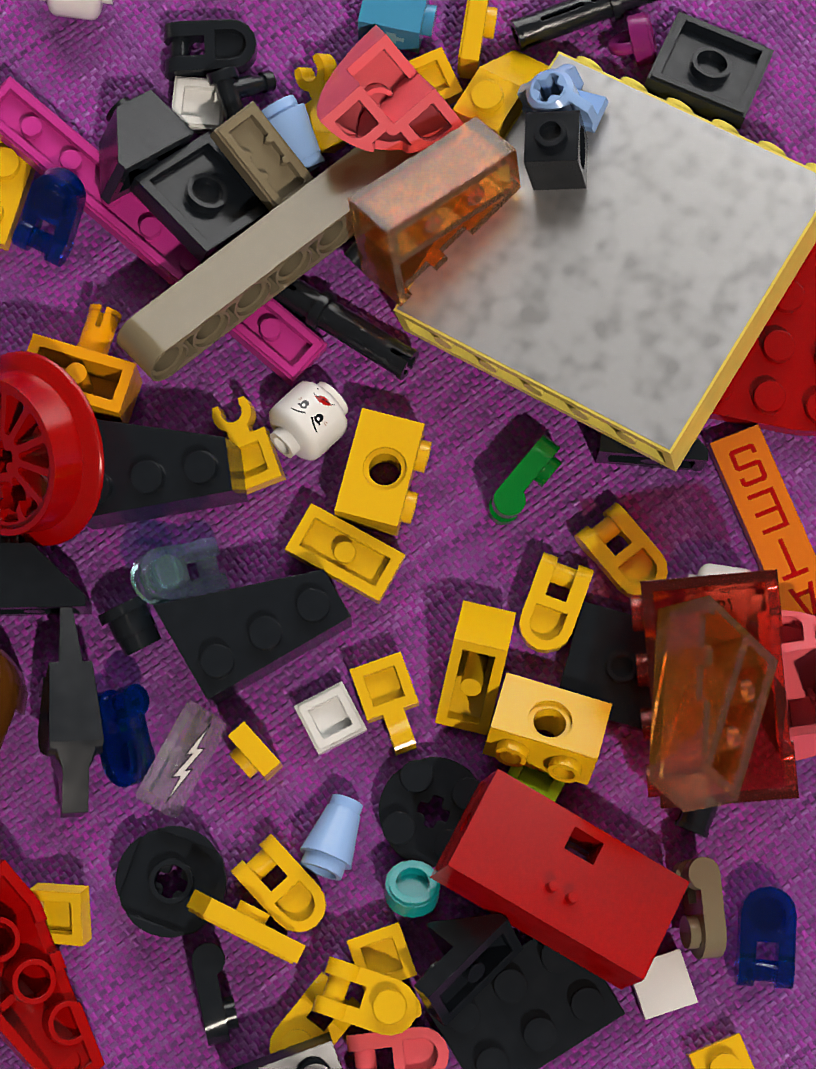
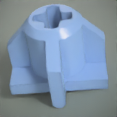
(561, 91)

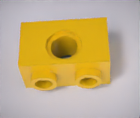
(376, 441)
(571, 717)

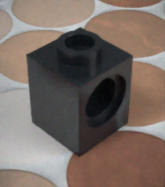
(556, 150)

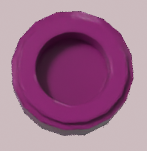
(637, 40)

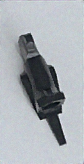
(70, 719)

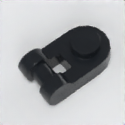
(225, 42)
(217, 1011)

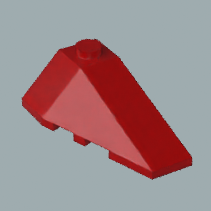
(37, 1002)

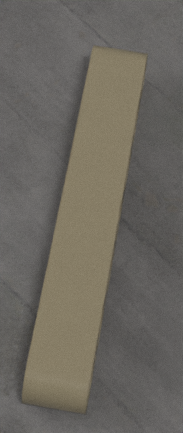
(251, 267)

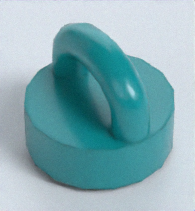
(411, 890)

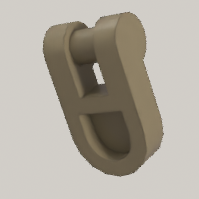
(704, 919)

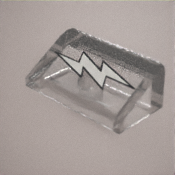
(181, 760)

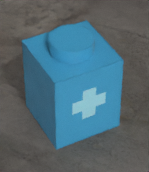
(400, 20)

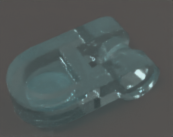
(164, 577)

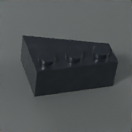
(164, 473)
(252, 629)

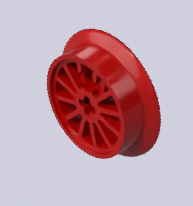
(46, 451)

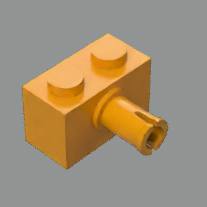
(105, 380)

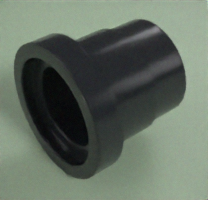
(131, 625)

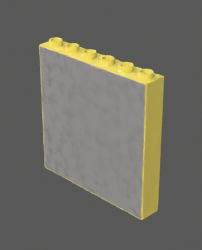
(641, 286)

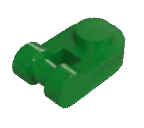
(536, 466)

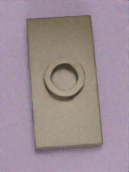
(261, 156)

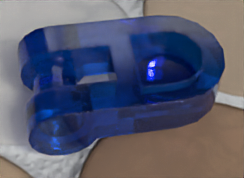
(59, 200)
(126, 736)
(766, 917)

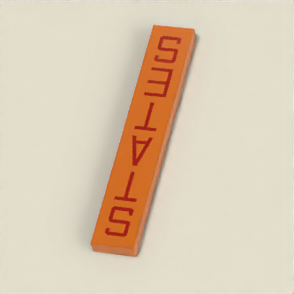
(767, 515)

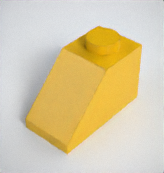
(494, 91)
(475, 667)

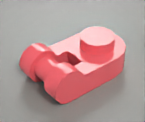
(412, 1049)

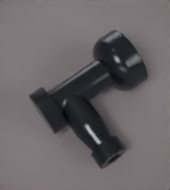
(233, 89)

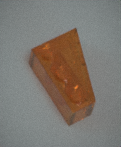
(428, 202)
(705, 703)

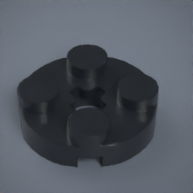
(416, 784)
(159, 852)

